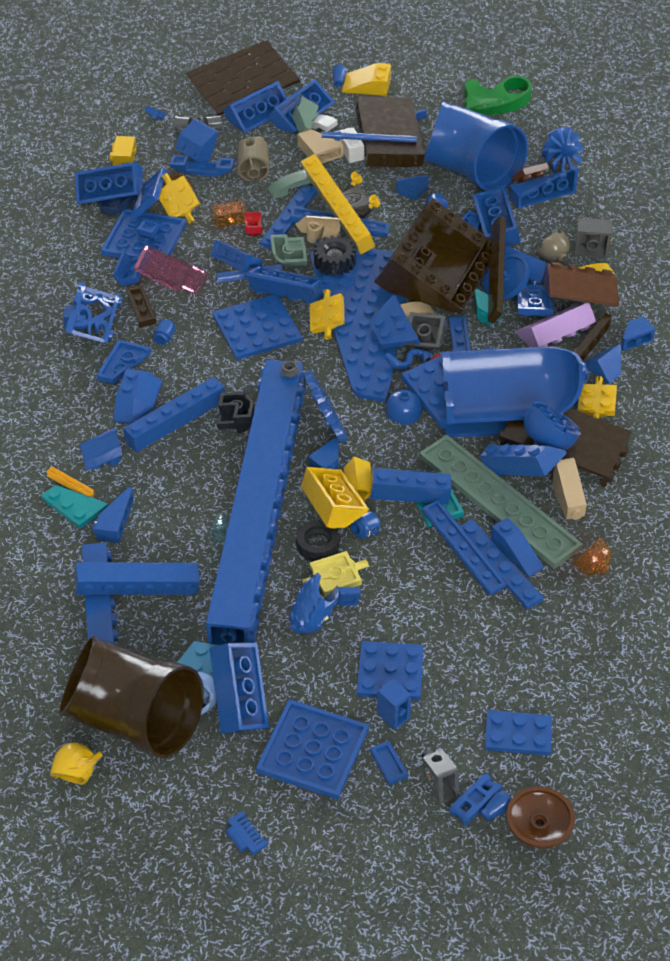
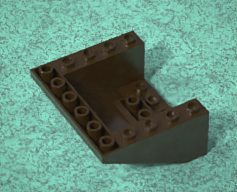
(437, 260)

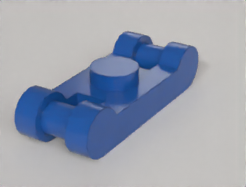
(475, 799)

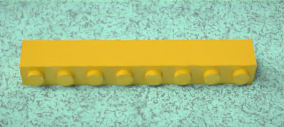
(338, 204)

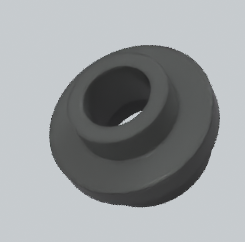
(289, 369)

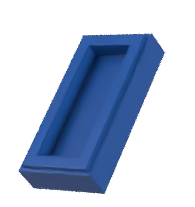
(388, 763)

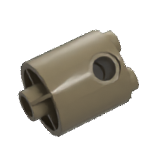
(253, 158)

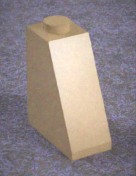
(324, 148)
(569, 489)

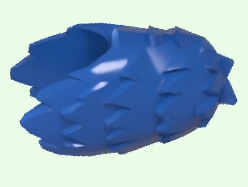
(310, 608)

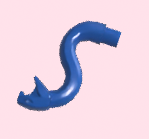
(424, 354)

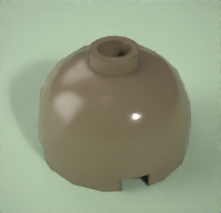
(554, 247)

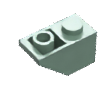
(304, 114)

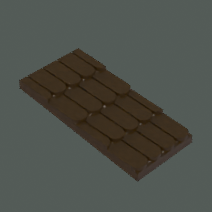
(241, 75)

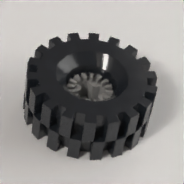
(334, 255)

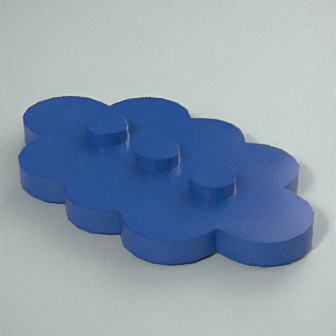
(325, 406)

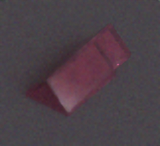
(170, 271)

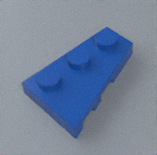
(122, 357)

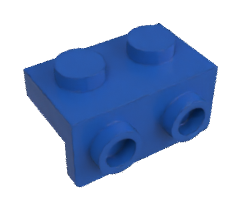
(125, 272)

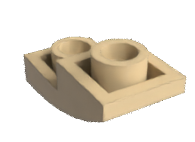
(417, 307)

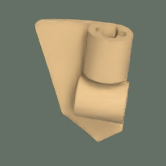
(319, 227)

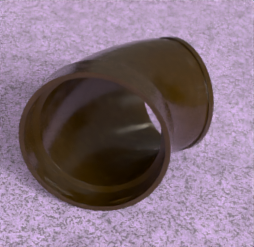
(134, 697)

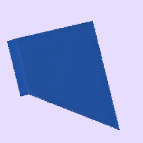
(412, 187)
(606, 364)

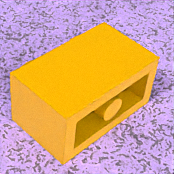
(123, 150)

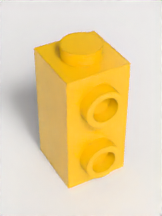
(359, 474)

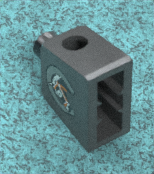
(438, 766)

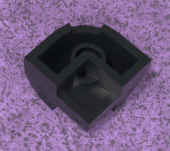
(235, 411)

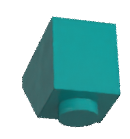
(481, 307)

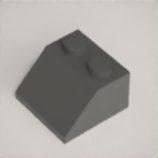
(429, 329)

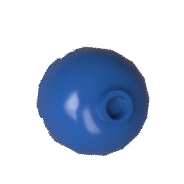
(404, 407)

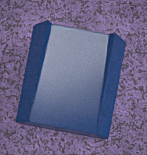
(101, 450)

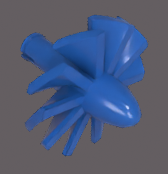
(561, 146)

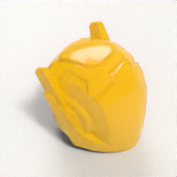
(74, 763)

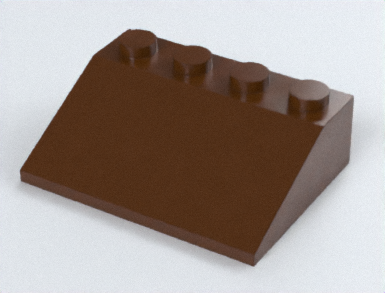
(581, 284)

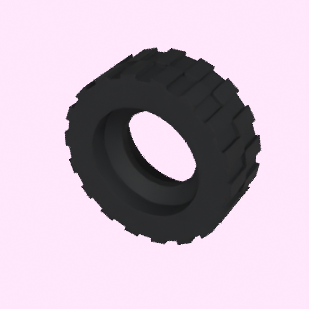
(317, 528)

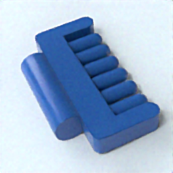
(241, 838)

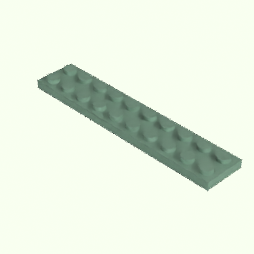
(501, 500)

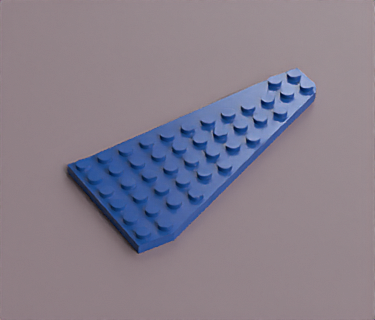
(358, 345)

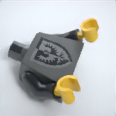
(357, 198)

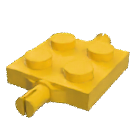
(178, 198)
(327, 314)
(598, 399)

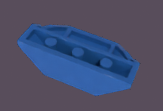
(136, 395)

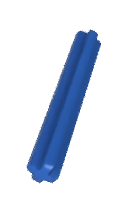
(240, 275)

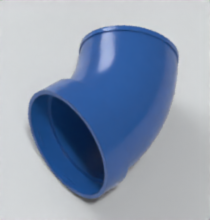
(477, 147)

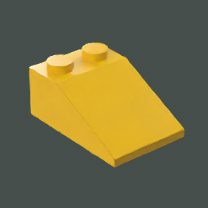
(369, 80)

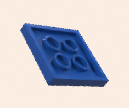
(385, 661)

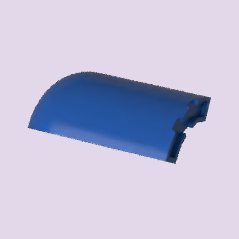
(507, 381)

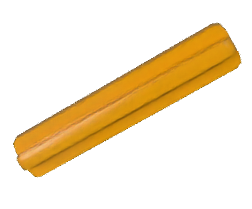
(69, 482)

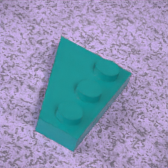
(73, 506)

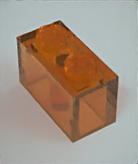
(228, 213)

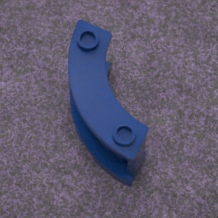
(88, 296)

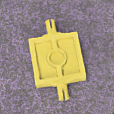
(337, 571)

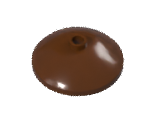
(542, 806)

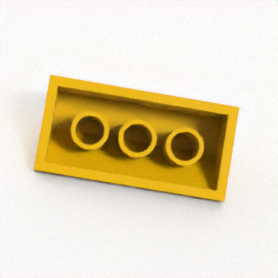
(333, 496)

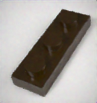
(141, 306)

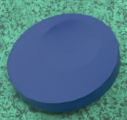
(515, 276)

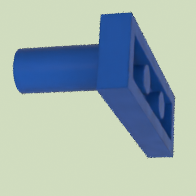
(234, 256)

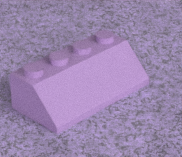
(557, 326)

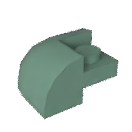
(289, 251)

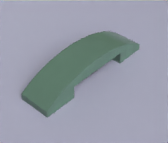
(281, 186)

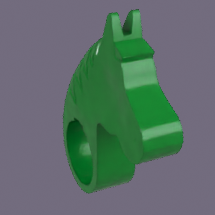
(498, 99)

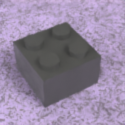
(593, 238)

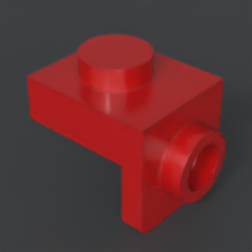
(253, 223)

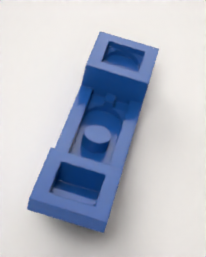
(182, 164)

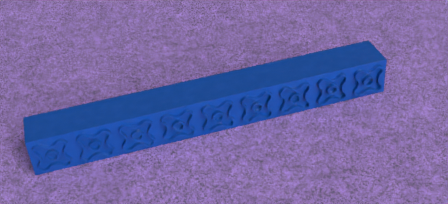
(256, 508)

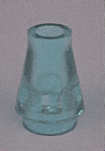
(219, 527)

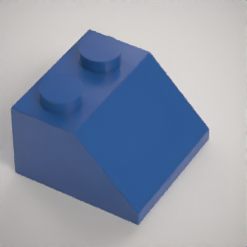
(197, 141)

